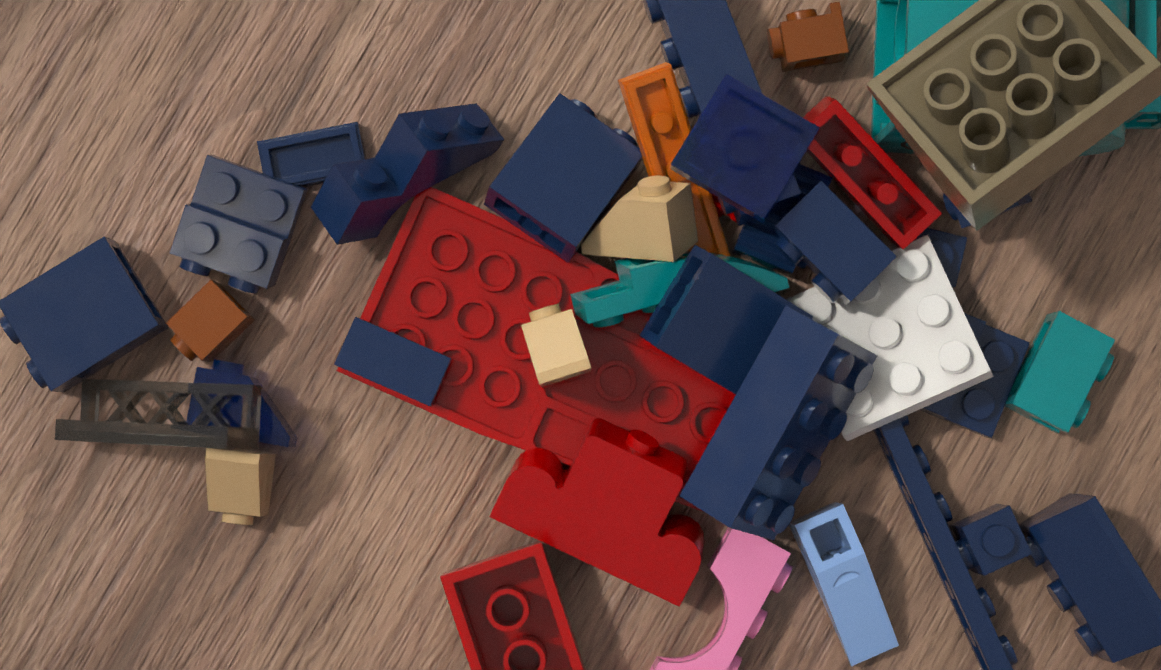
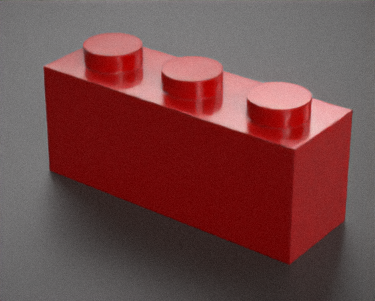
(868, 174)

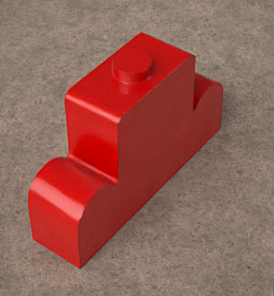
(609, 508)

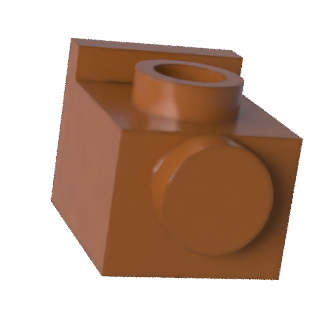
(809, 39)

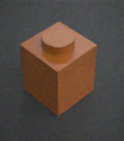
(208, 323)

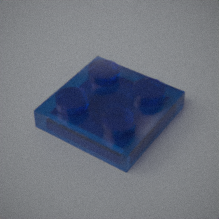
(744, 148)

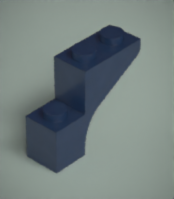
(414, 156)

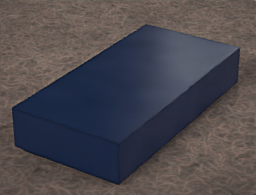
(309, 155)
(393, 361)

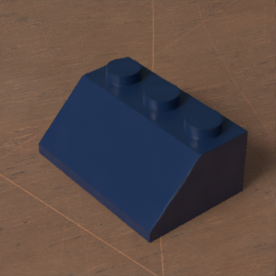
(1094, 577)

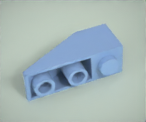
(844, 582)

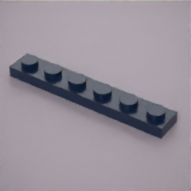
(948, 556)

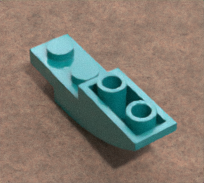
(644, 285)

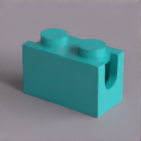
(1060, 373)

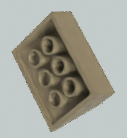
(1015, 95)

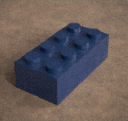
(779, 426)

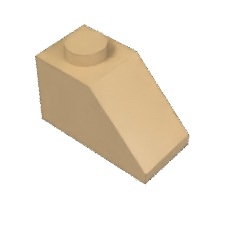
(647, 223)
(555, 345)
(239, 483)

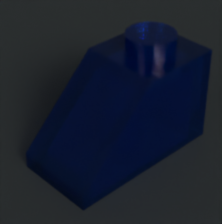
(273, 425)

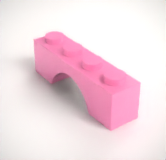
(747, 572)

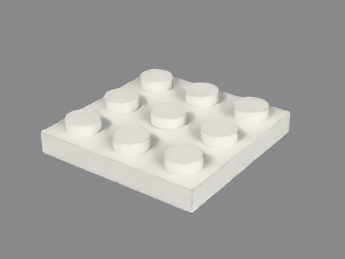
(915, 330)

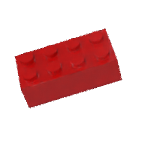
(512, 613)

